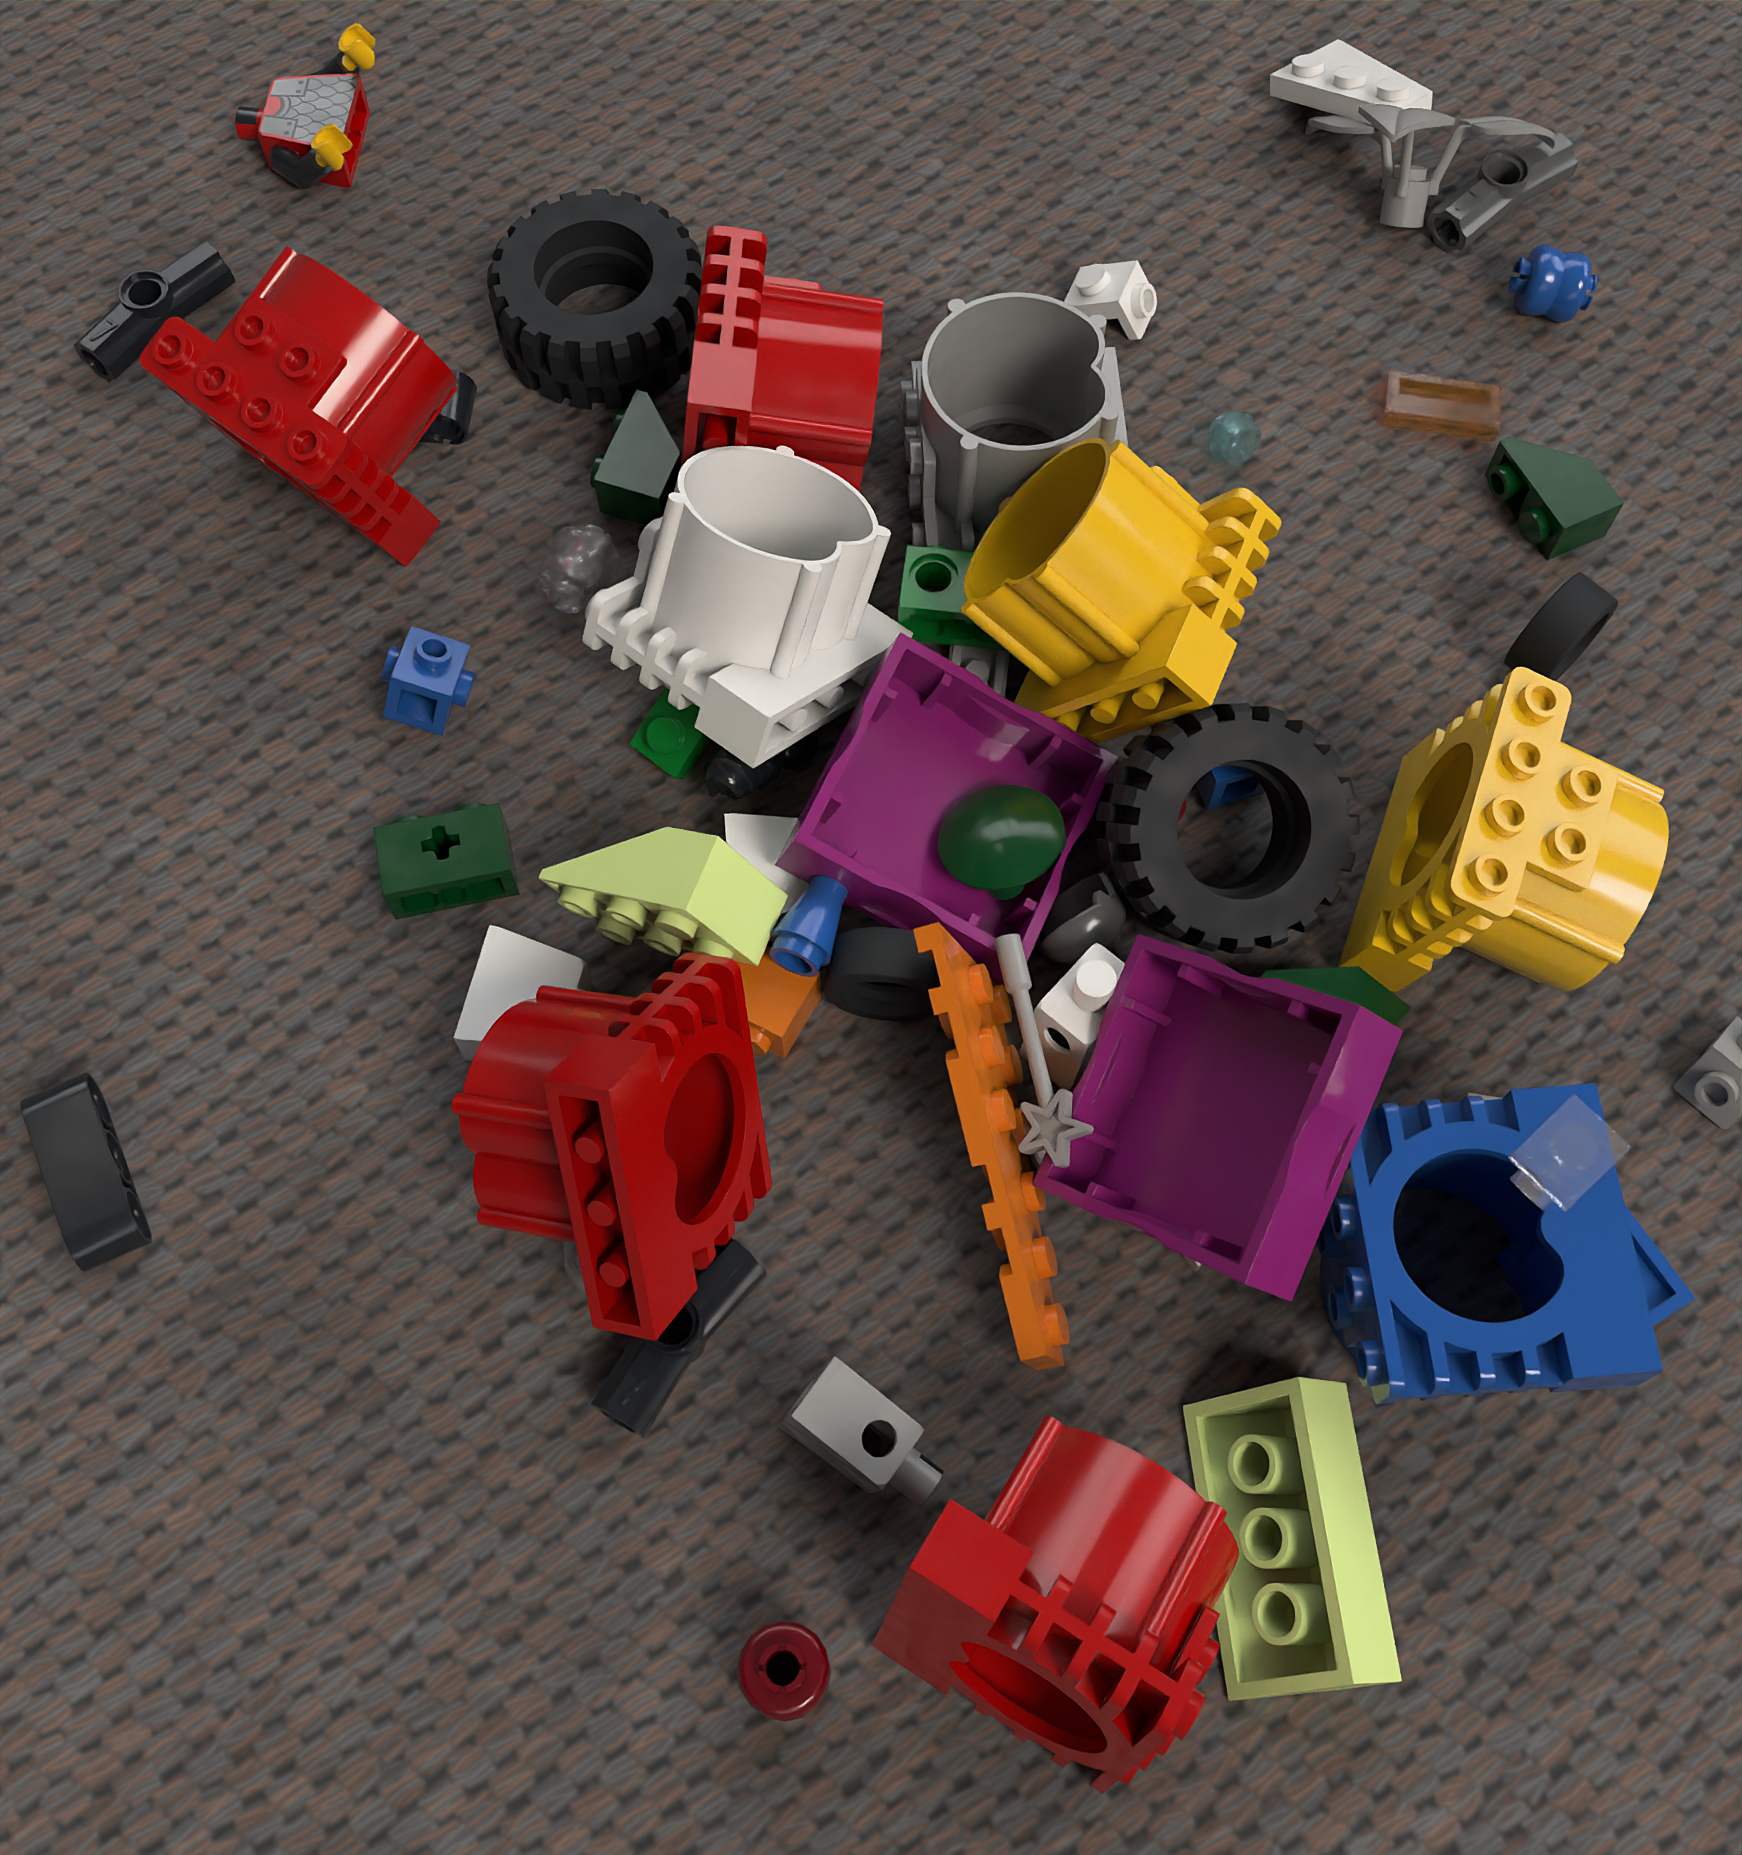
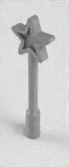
(1052, 1119)

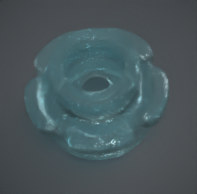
(1233, 437)

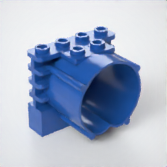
(1573, 1274)

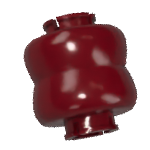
(765, 1648)

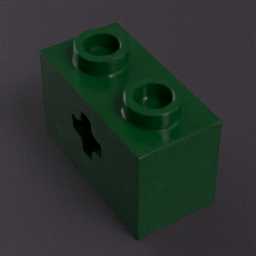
(423, 882)

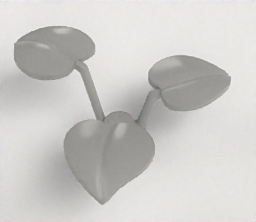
(1407, 185)

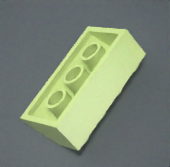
(1308, 1578)

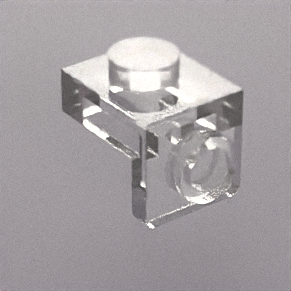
(1566, 1156)

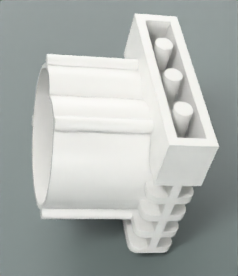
(753, 599)

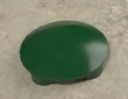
(1001, 839)

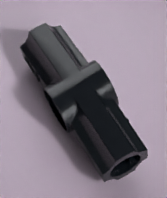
(145, 305)
(652, 1369)

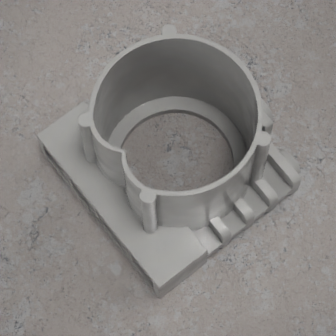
(996, 364)

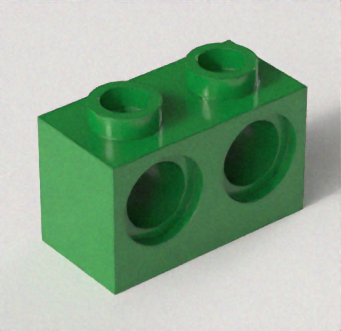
(938, 615)

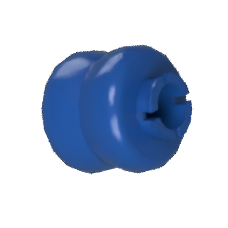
(1552, 283)

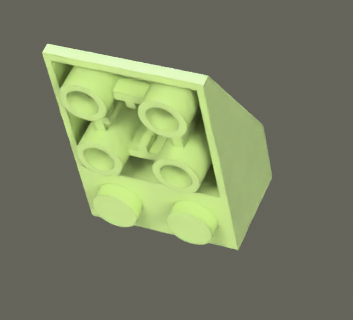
(674, 894)

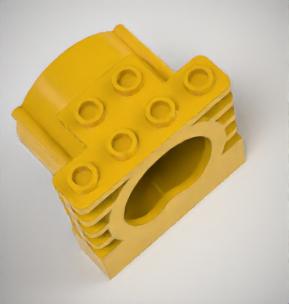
(1116, 588)
(1509, 848)

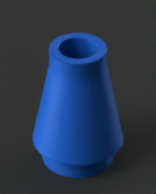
(809, 929)

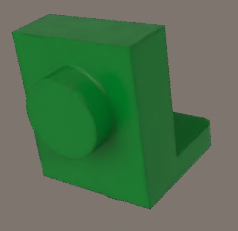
(670, 737)

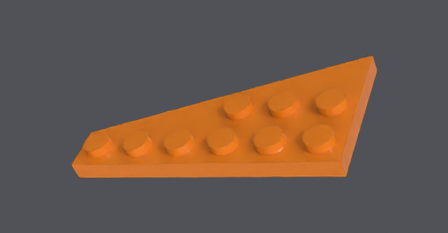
(983, 1084)

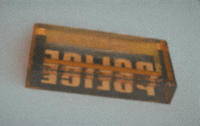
(1442, 406)

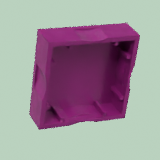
(902, 763)
(1221, 1112)

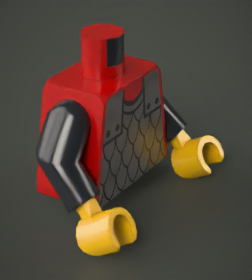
(315, 120)

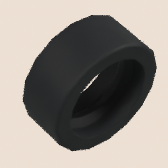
(1562, 628)
(881, 975)

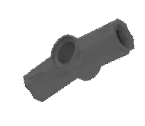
(1498, 188)

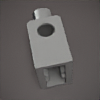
(831, 1424)

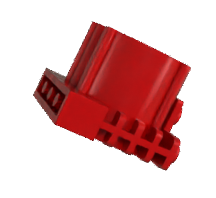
(780, 361)
(318, 394)
(622, 1133)
(1072, 1603)

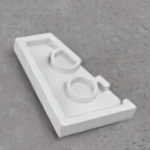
(1343, 79)

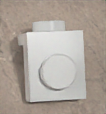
(1115, 292)

